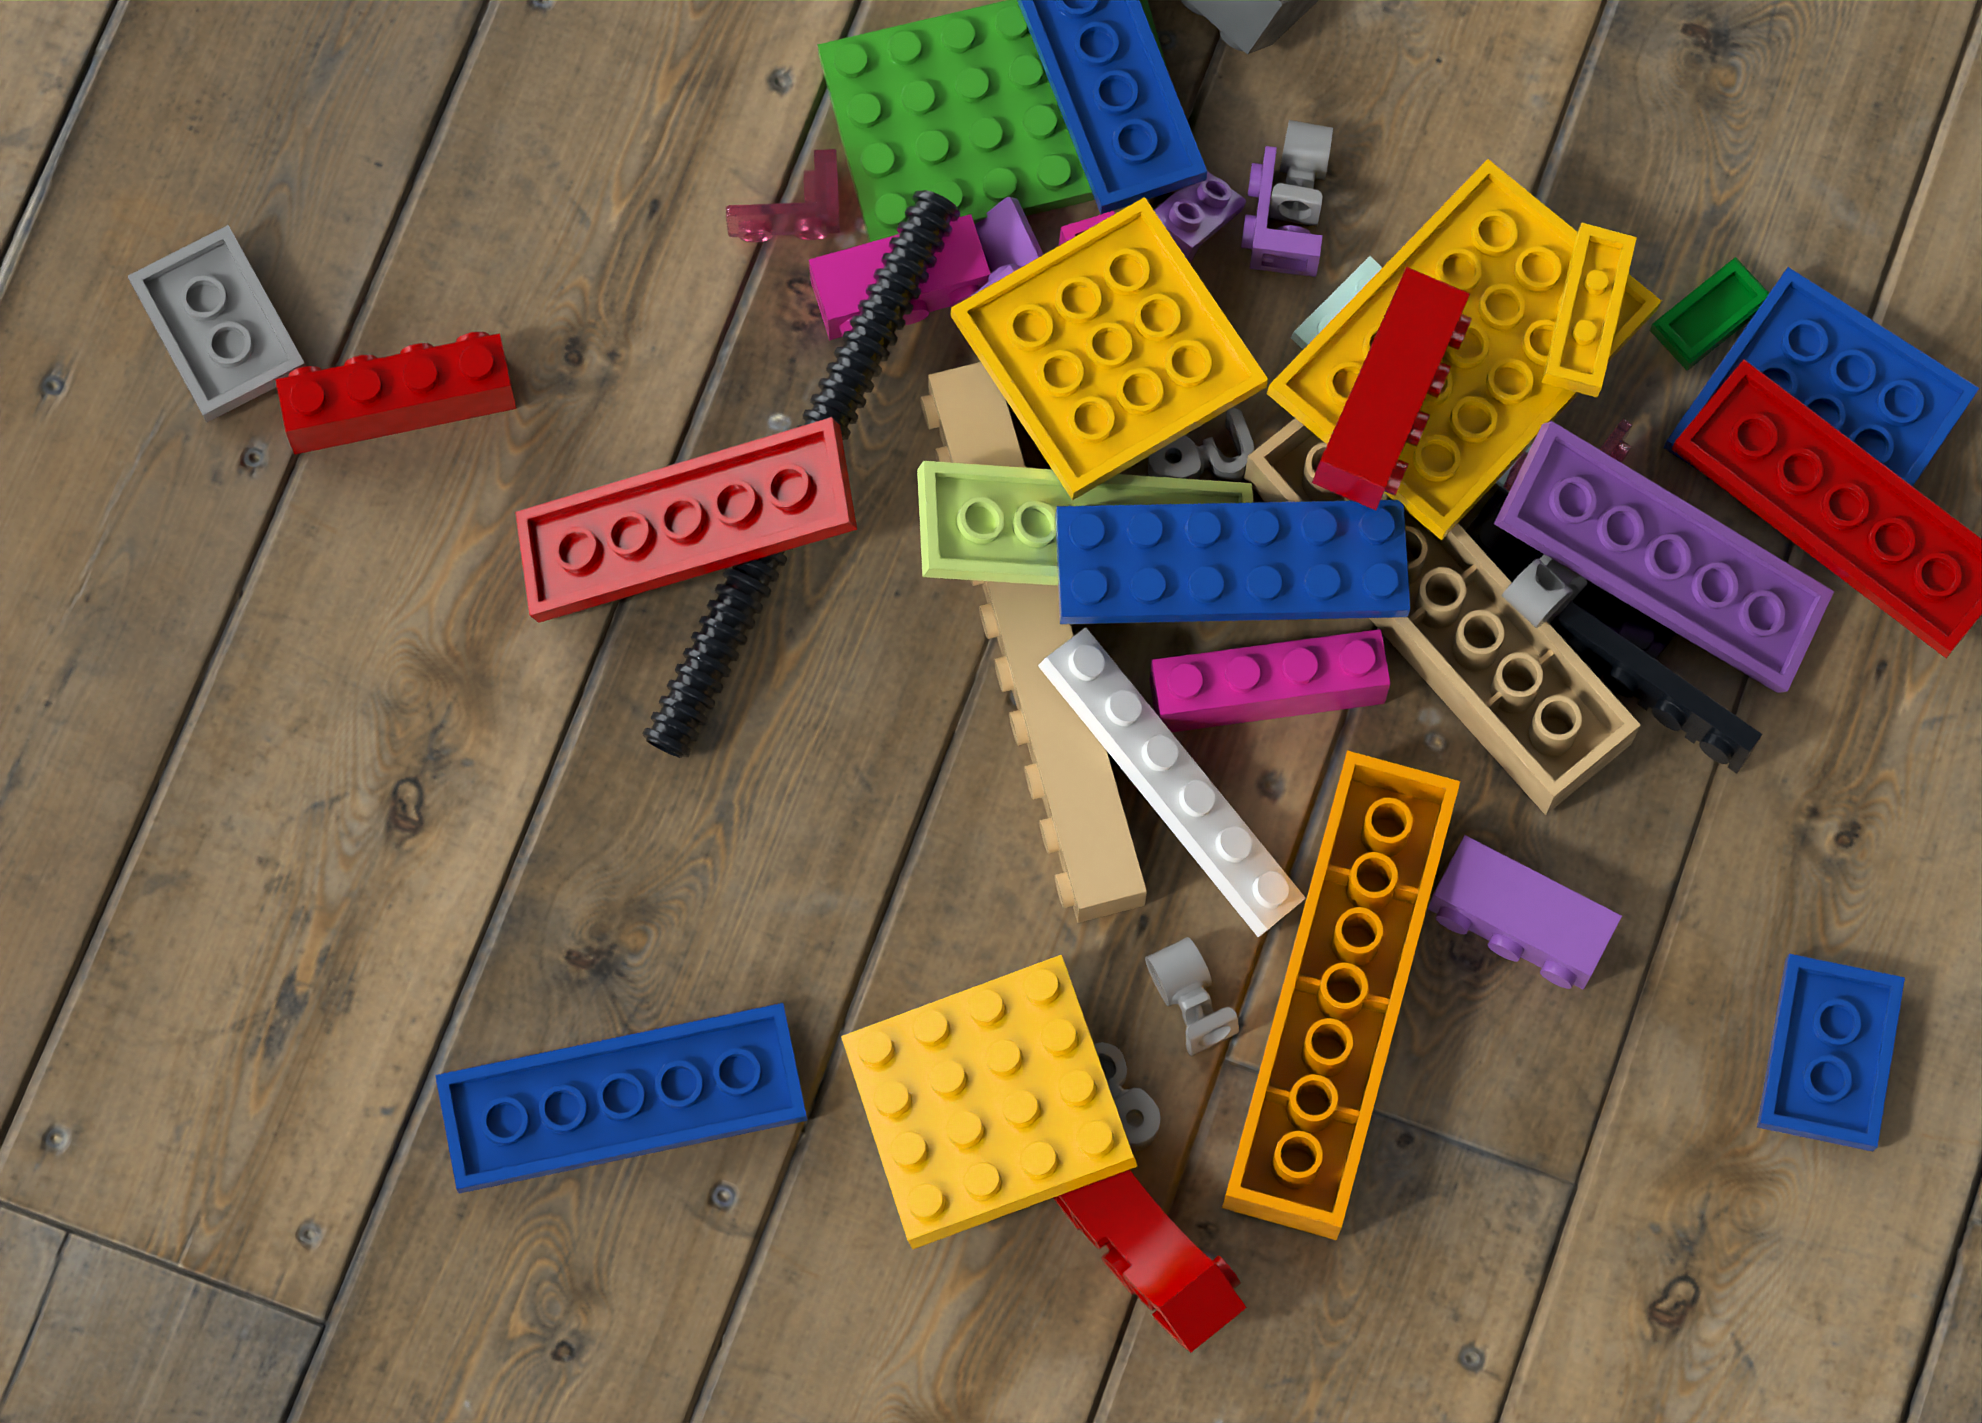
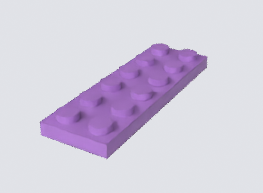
(1664, 557)

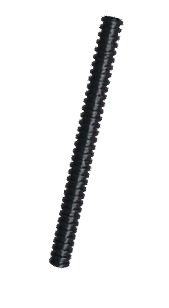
(839, 398)

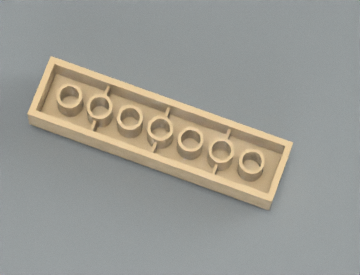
(1496, 672)

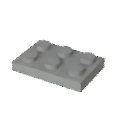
(216, 323)

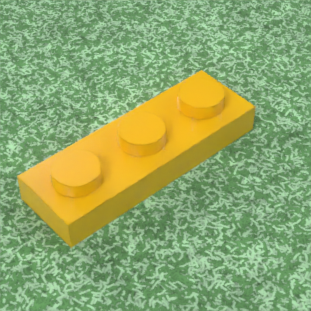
(1589, 310)

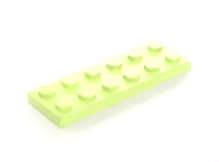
(1003, 522)

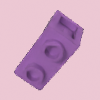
(1199, 212)
(1006, 240)
(1281, 250)

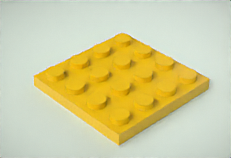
(1108, 348)
(988, 1102)

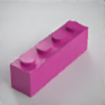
(1270, 681)

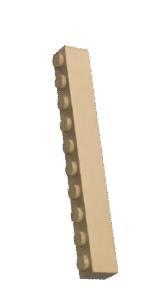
(1068, 761)

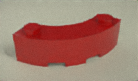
(1155, 1258)

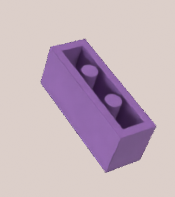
(1523, 914)

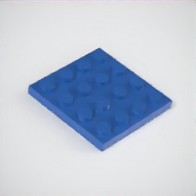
(1849, 374)

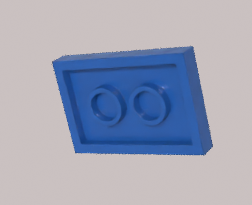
(1831, 1052)

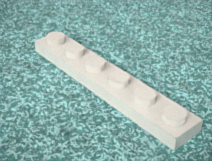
(1171, 782)

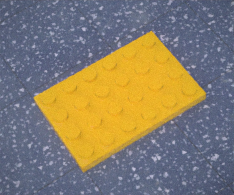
(1515, 265)

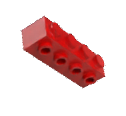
(1391, 388)
(395, 392)

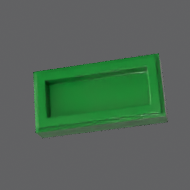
(1710, 314)

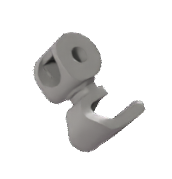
(1303, 160)
(1188, 461)
(1543, 590)
(1182, 980)
(1135, 1106)

